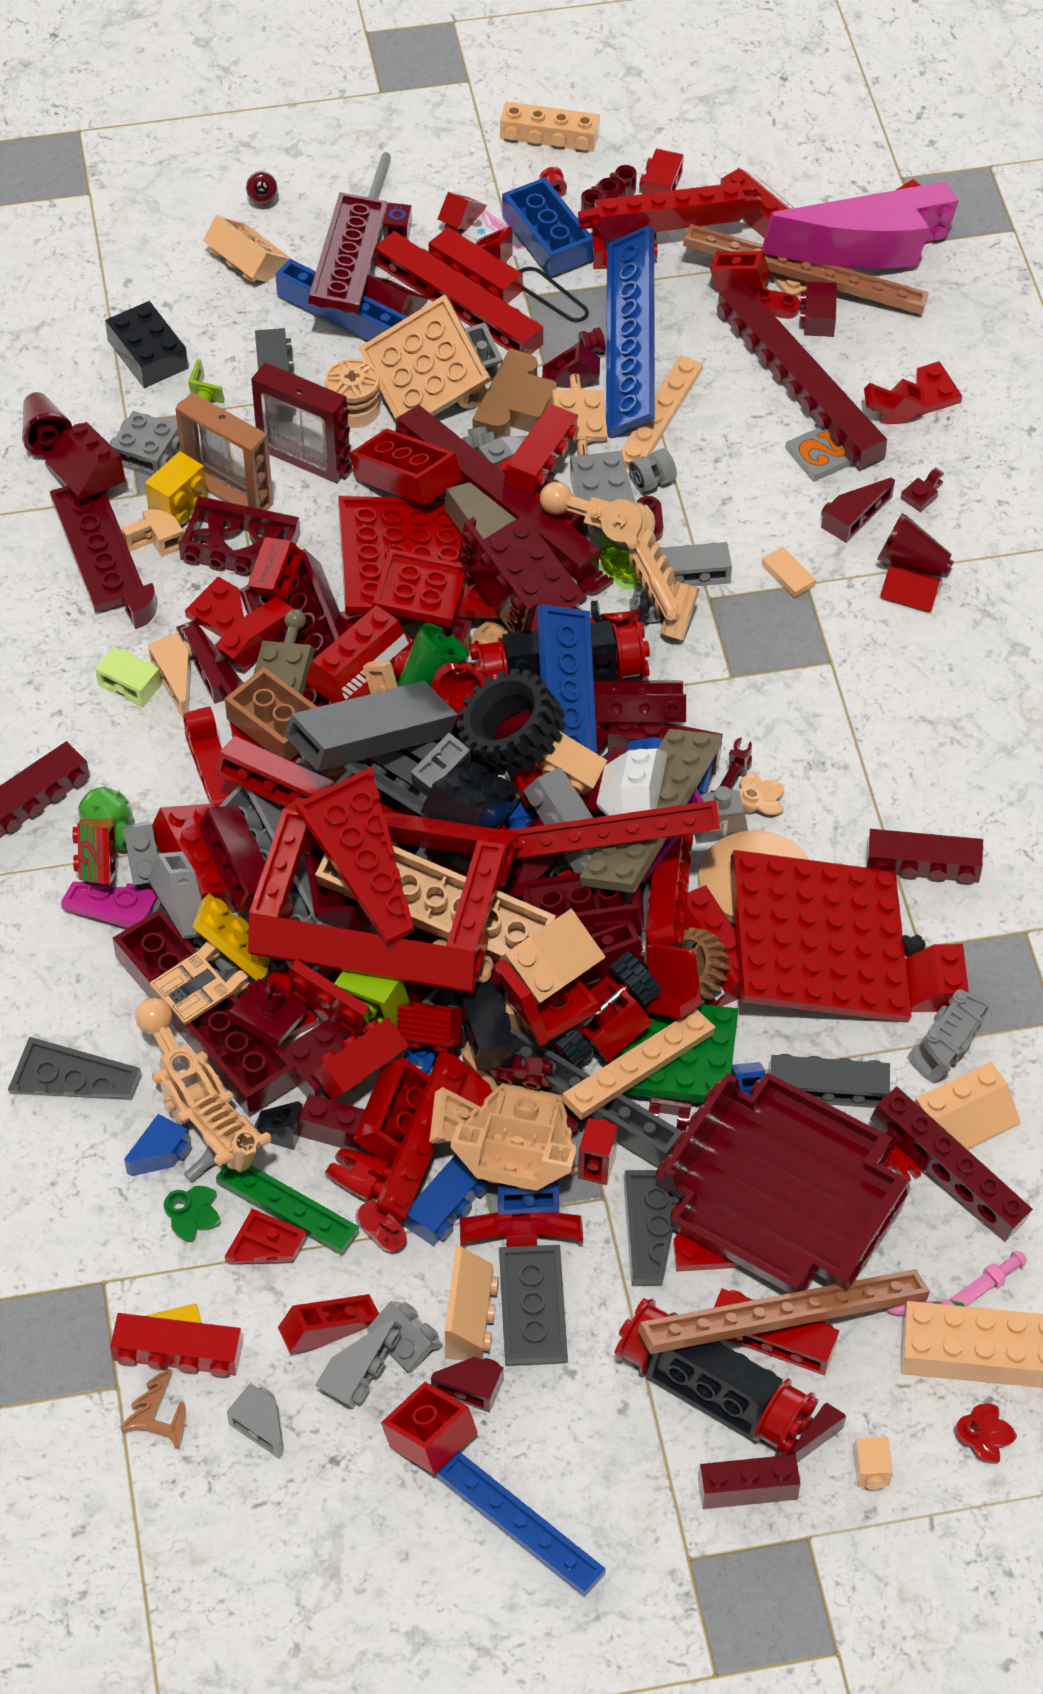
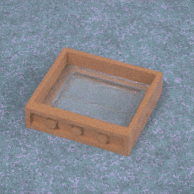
(230, 451)

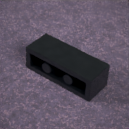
(487, 1026)

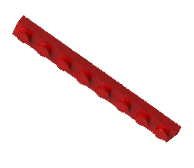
(617, 829)

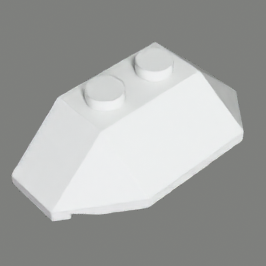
(632, 782)

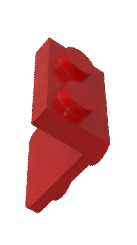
(677, 976)

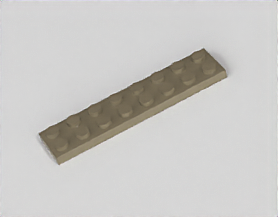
(625, 865)

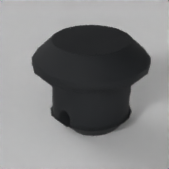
(913, 944)

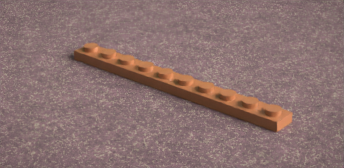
(847, 280)
(782, 1311)

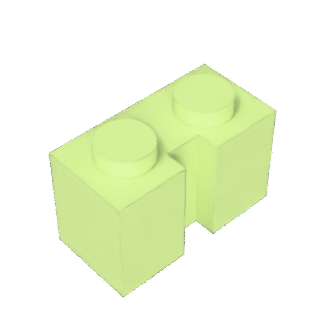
(128, 675)

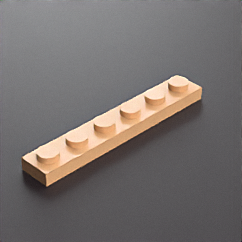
(667, 402)
(637, 1064)

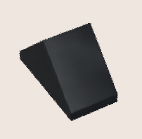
(281, 1124)

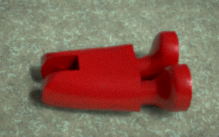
(359, 1173)

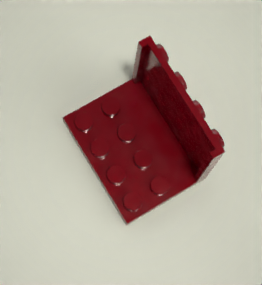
(517, 572)

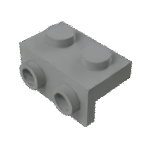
(415, 1338)

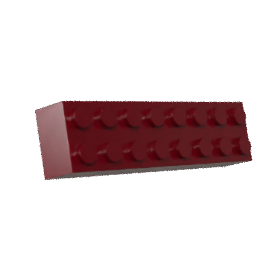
(243, 1062)

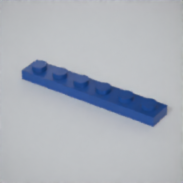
(521, 1523)

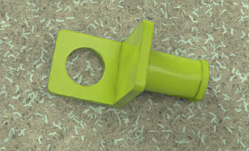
(205, 390)

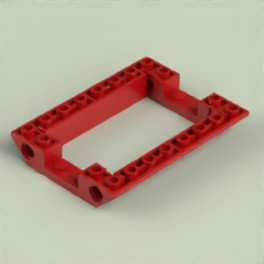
(448, 966)

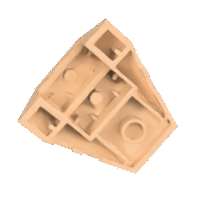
(517, 1138)

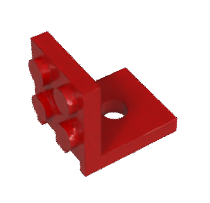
(545, 1019)

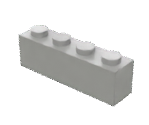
(559, 802)

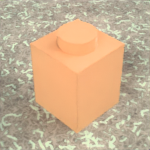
(872, 1462)

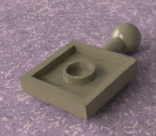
(287, 659)

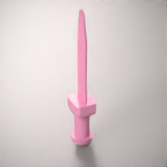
(993, 1276)

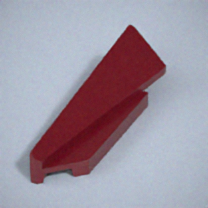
(211, 665)

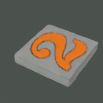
(818, 453)

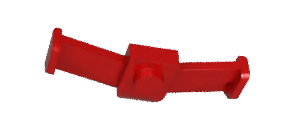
(521, 1228)

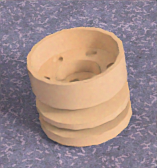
(361, 385)

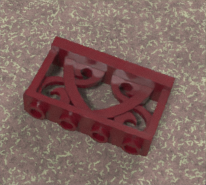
(236, 517)

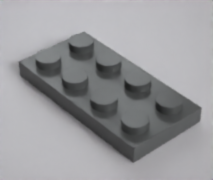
(532, 1305)

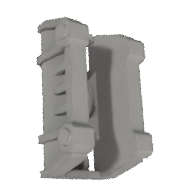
(949, 1035)

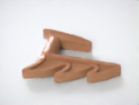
(150, 1401)

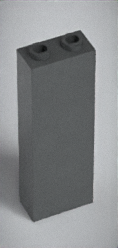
(370, 725)

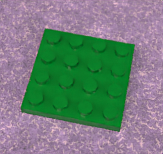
(697, 1069)

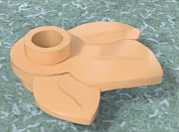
(760, 794)

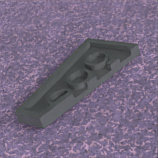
(648, 1226)

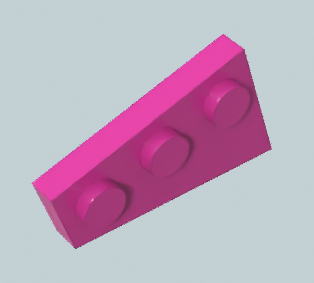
(110, 904)

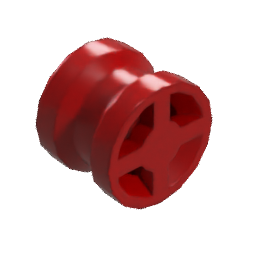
(555, 178)

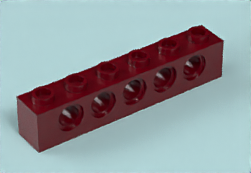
(951, 1164)

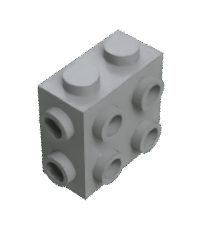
(146, 442)

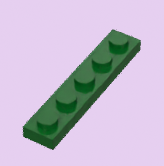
(290, 1206)

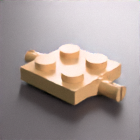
(590, 411)

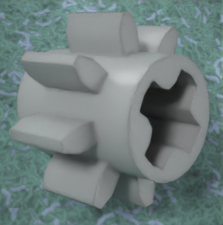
(478, 437)

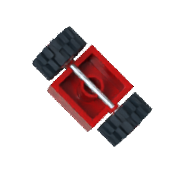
(620, 1014)

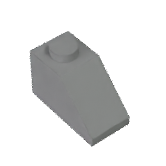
(484, 345)
(257, 1418)

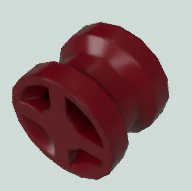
(593, 340)

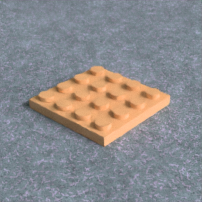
(426, 360)

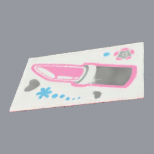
(492, 221)

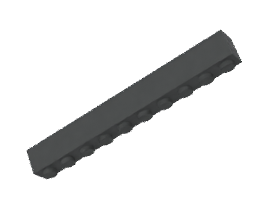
(637, 1127)

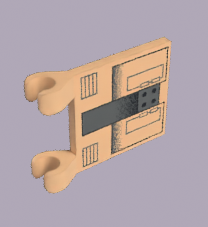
(195, 986)

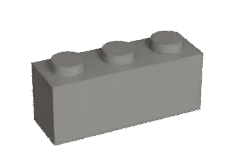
(700, 563)

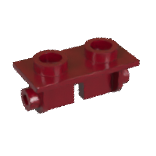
(531, 1074)

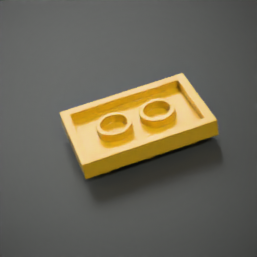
(229, 935)

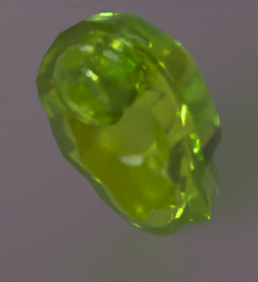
(617, 564)

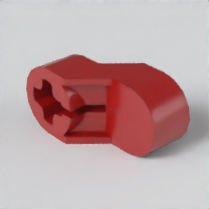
(390, 1236)

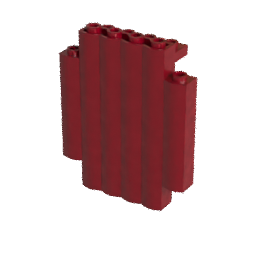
(782, 1183)

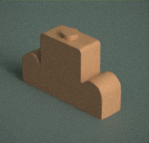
(514, 396)

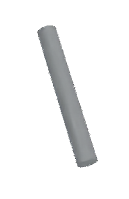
(379, 175)

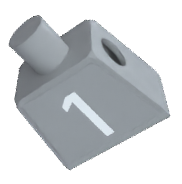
(731, 814)

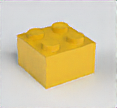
(177, 487)

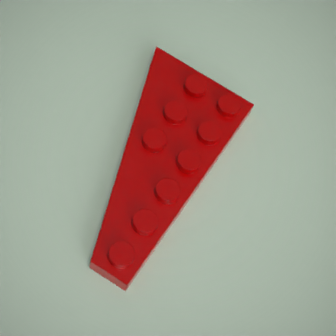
(357, 842)

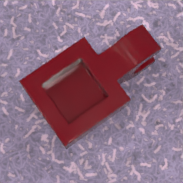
(923, 493)

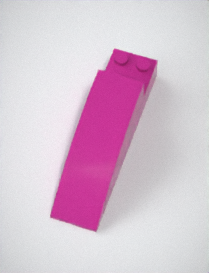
(864, 230)

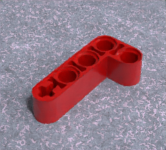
(205, 750)

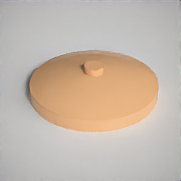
(716, 863)

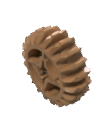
(709, 959)

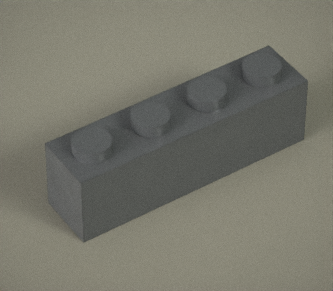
(273, 348)
(835, 1080)

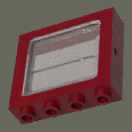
(303, 427)

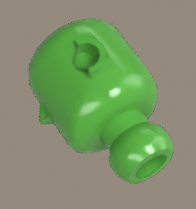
(107, 804)

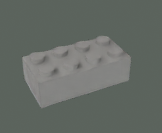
(604, 478)

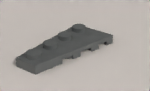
(64, 1071)

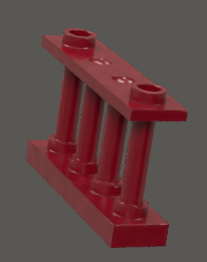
(639, 701)

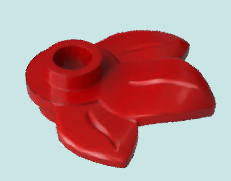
(988, 1434)

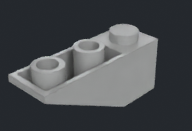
(177, 890)
(353, 1367)

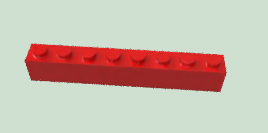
(470, 300)
(274, 776)

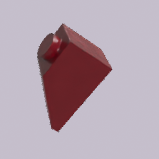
(573, 361)
(471, 1382)

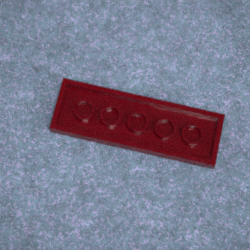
(97, 547)

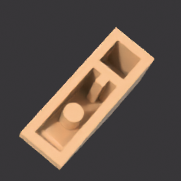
(172, 659)

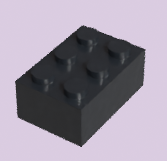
(146, 344)
(470, 797)

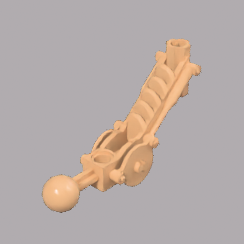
(632, 526)
(204, 1101)

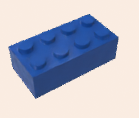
(547, 227)

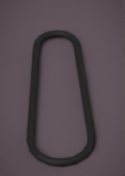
(560, 288)

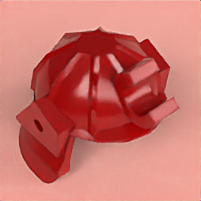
(456, 682)

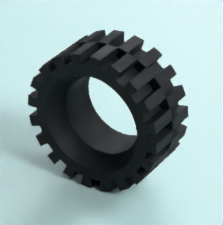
(497, 702)

